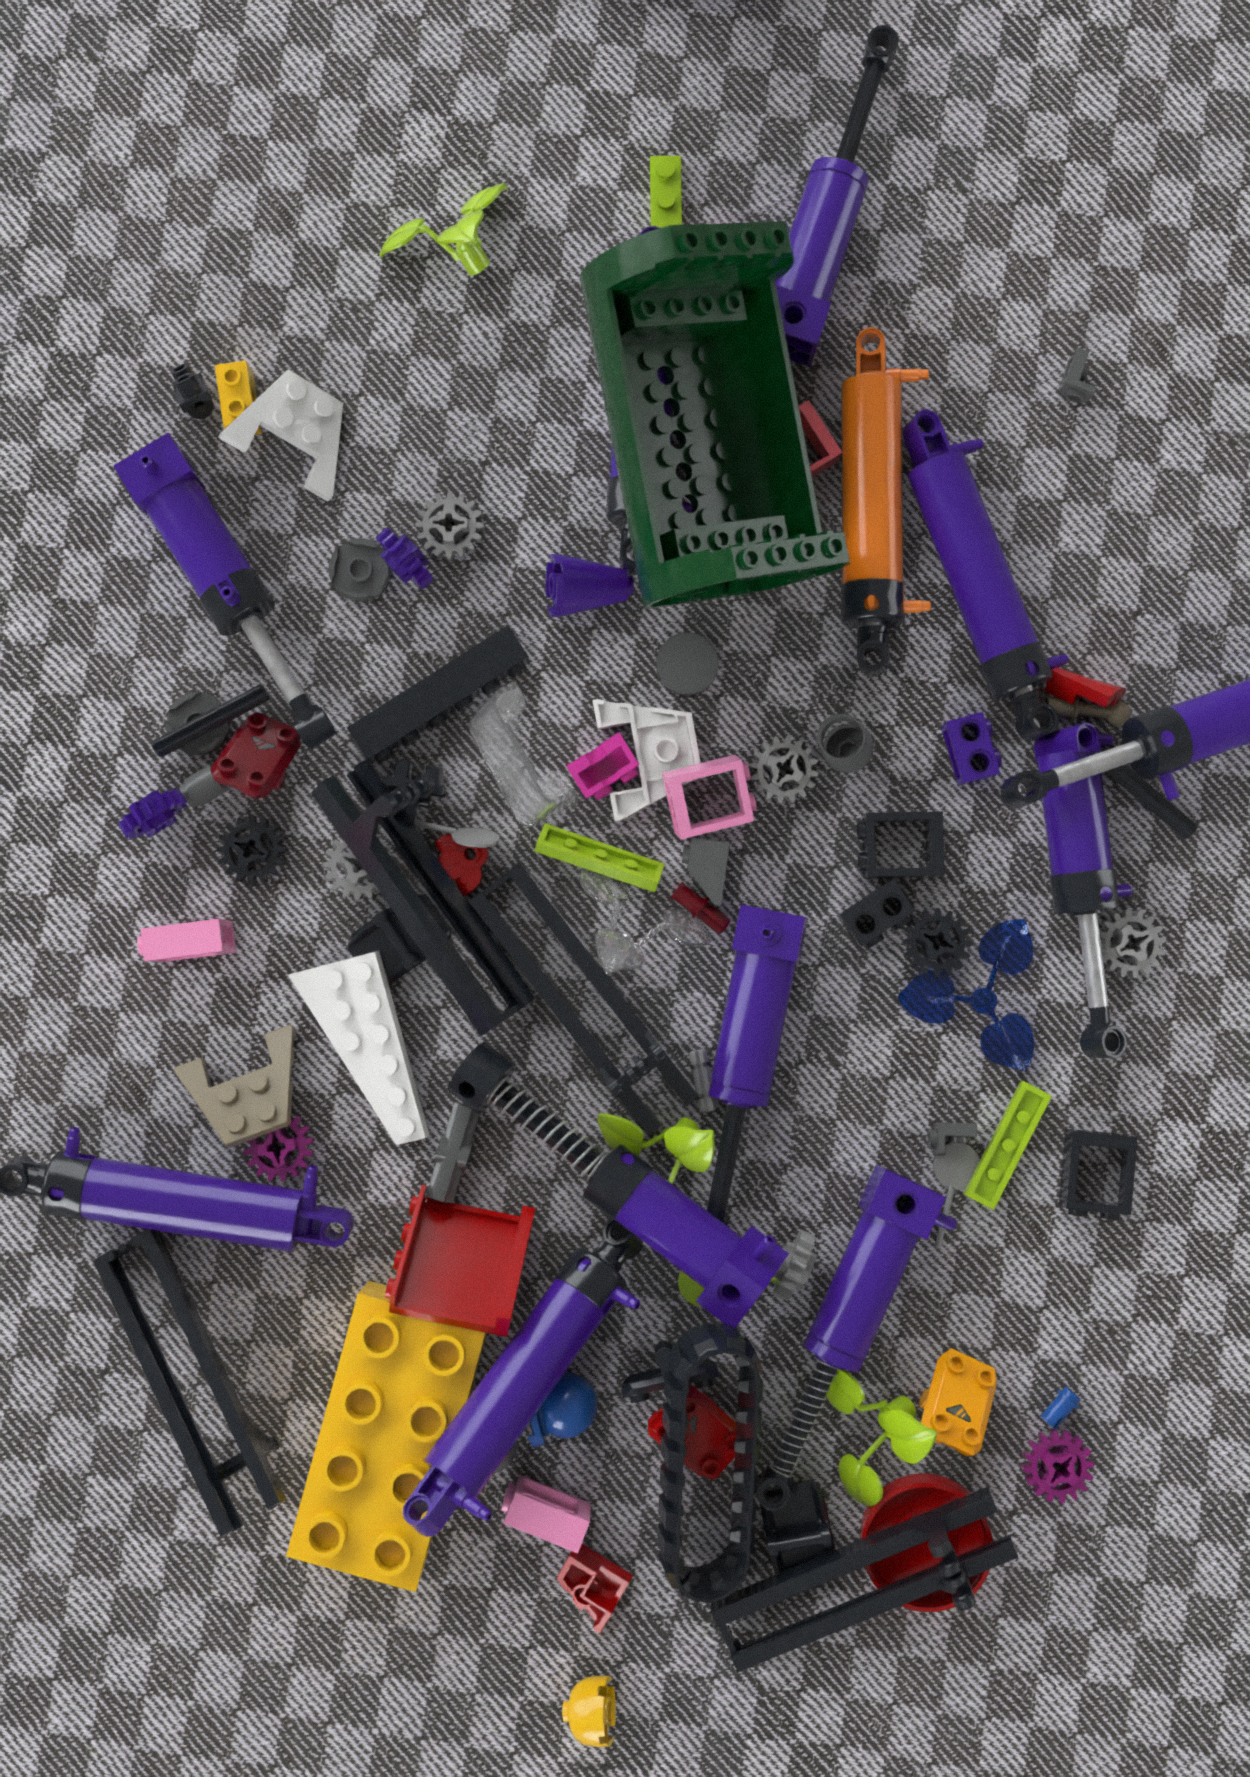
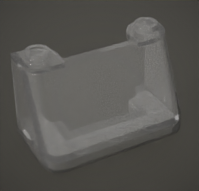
(529, 797)

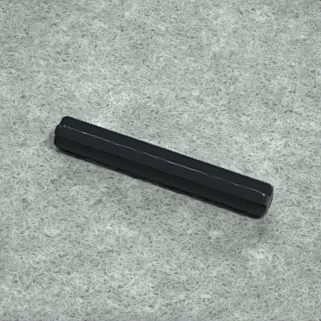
(210, 720)
(1153, 800)

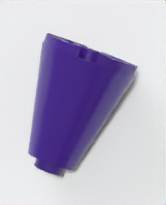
(584, 585)

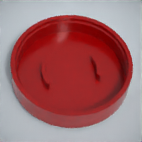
(907, 1499)

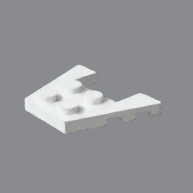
(300, 416)
(662, 743)

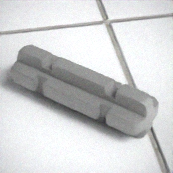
(702, 1080)

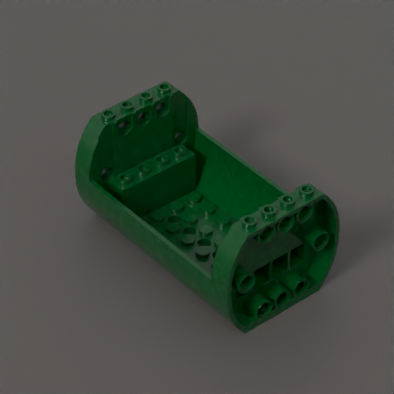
(711, 319)

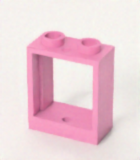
(676, 800)
(187, 940)
(546, 1513)

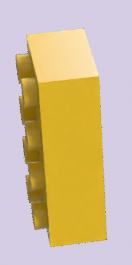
(385, 1412)

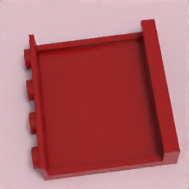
(460, 1265)

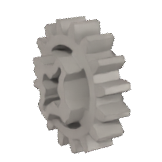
(462, 526)
(796, 778)
(343, 861)
(1137, 954)
(796, 1267)

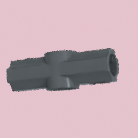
(453, 1153)

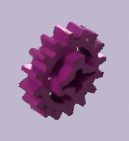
(281, 1159)
(1051, 1476)

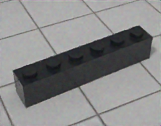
(439, 695)

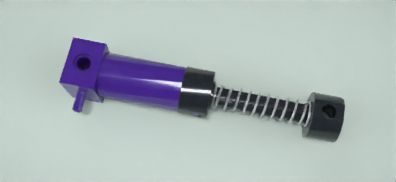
(628, 1190)

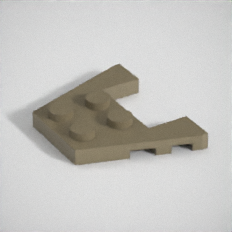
(251, 1102)

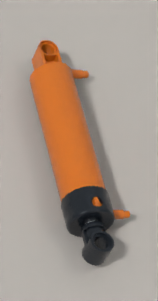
(874, 500)

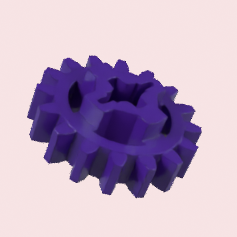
(404, 558)
(152, 813)

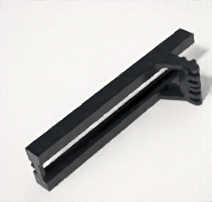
(250, 1440)

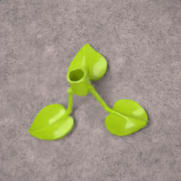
(462, 233)
(685, 1141)
(908, 1436)

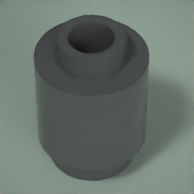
(201, 787)

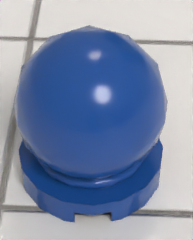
(566, 1410)

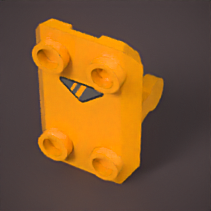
(959, 1401)

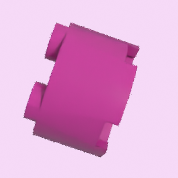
(604, 767)

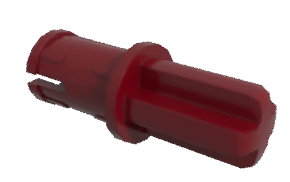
(700, 908)

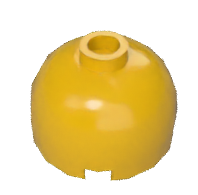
(591, 1711)

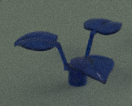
(1009, 1039)

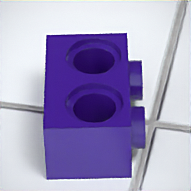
(962, 750)

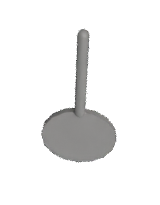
(465, 836)
(954, 1172)

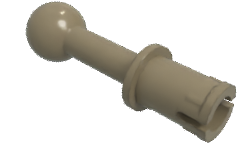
(1115, 715)

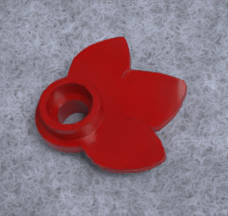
(459, 866)

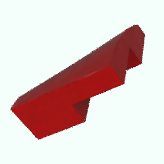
(1072, 686)
(593, 1584)

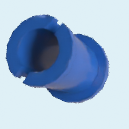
(1061, 1407)

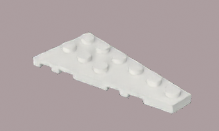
(361, 1022)

